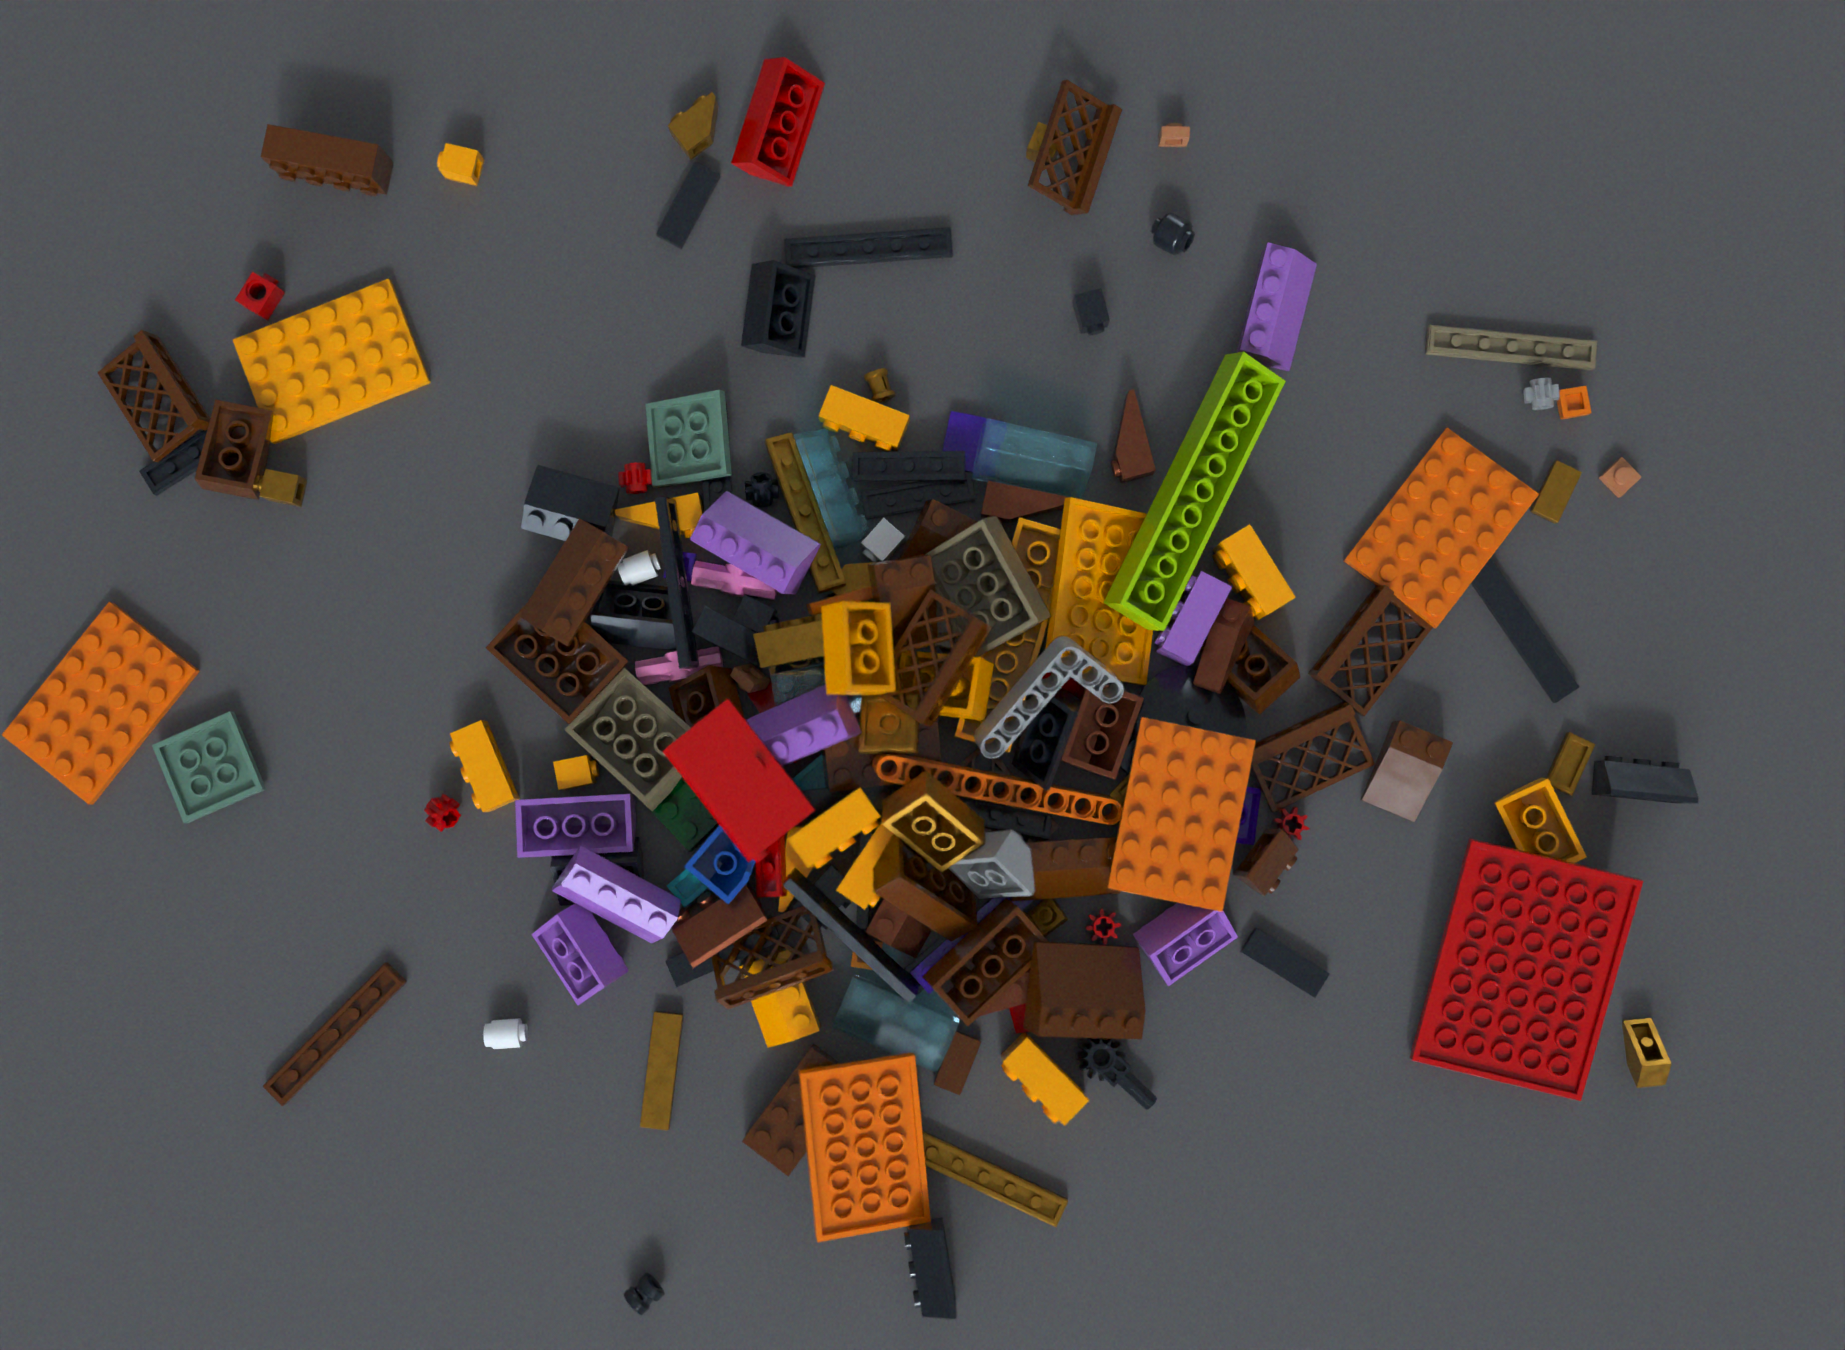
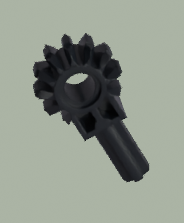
(1114, 1069)

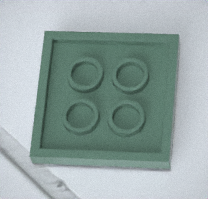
(688, 439)
(209, 767)

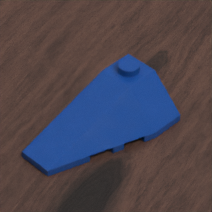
(720, 866)

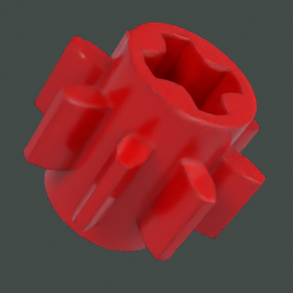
(635, 478)
(442, 812)
(1296, 819)
(1097, 920)

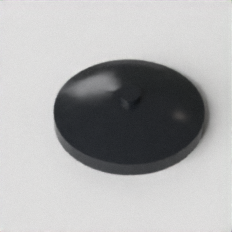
(1177, 700)

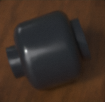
(1172, 234)

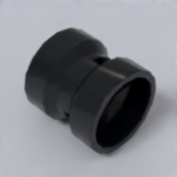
(644, 1294)

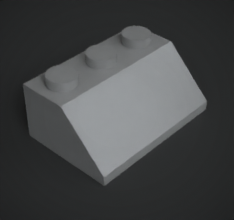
(998, 867)

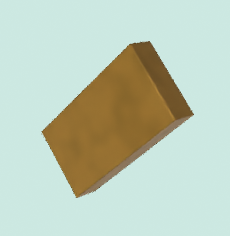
(1556, 492)
(1570, 763)

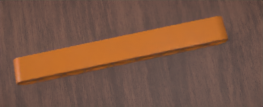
(1012, 788)

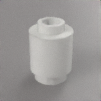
(639, 568)
(505, 1033)

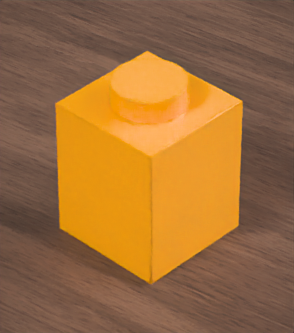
(460, 164)
(576, 772)

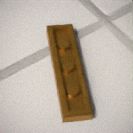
(661, 1070)

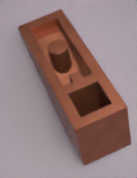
(1132, 449)
(1013, 502)
(1224, 645)

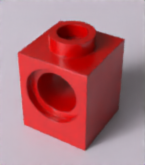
(248, 295)

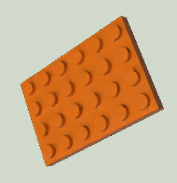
(1441, 527)
(100, 703)
(1181, 814)
(864, 1146)

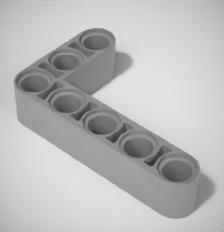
(1043, 691)

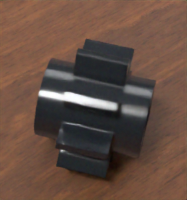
(761, 489)

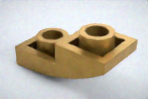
(1047, 916)

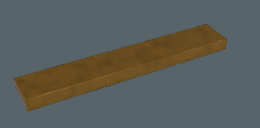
(805, 510)
(993, 1180)

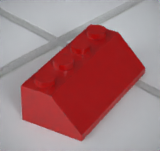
(778, 121)

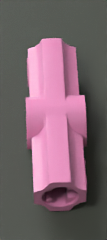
(730, 581)
(667, 667)

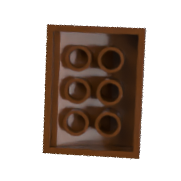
(557, 673)
(1085, 991)

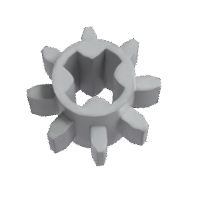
(1541, 393)

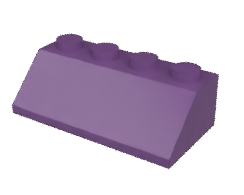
(1277, 306)
(756, 543)
(805, 725)
(567, 823)
(618, 895)

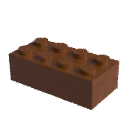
(327, 160)
(849, 769)
(779, 1130)

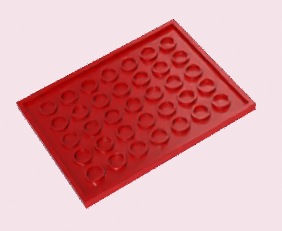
(1525, 969)

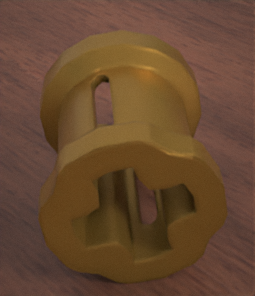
(879, 385)

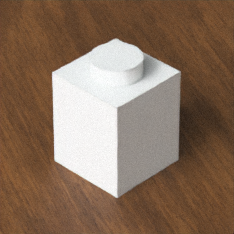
(882, 542)

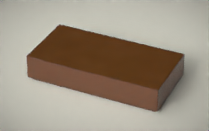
(957, 1063)

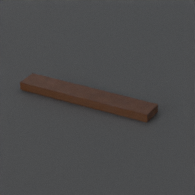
(334, 1034)

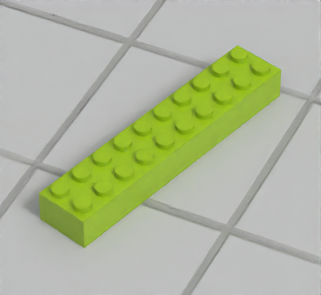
(1194, 491)

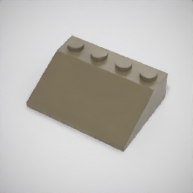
(988, 581)
(626, 735)

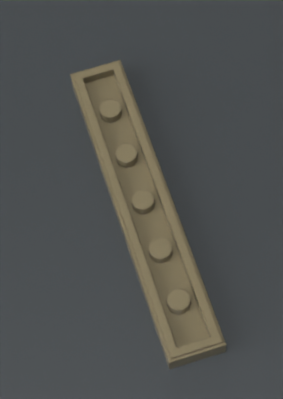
(1511, 347)

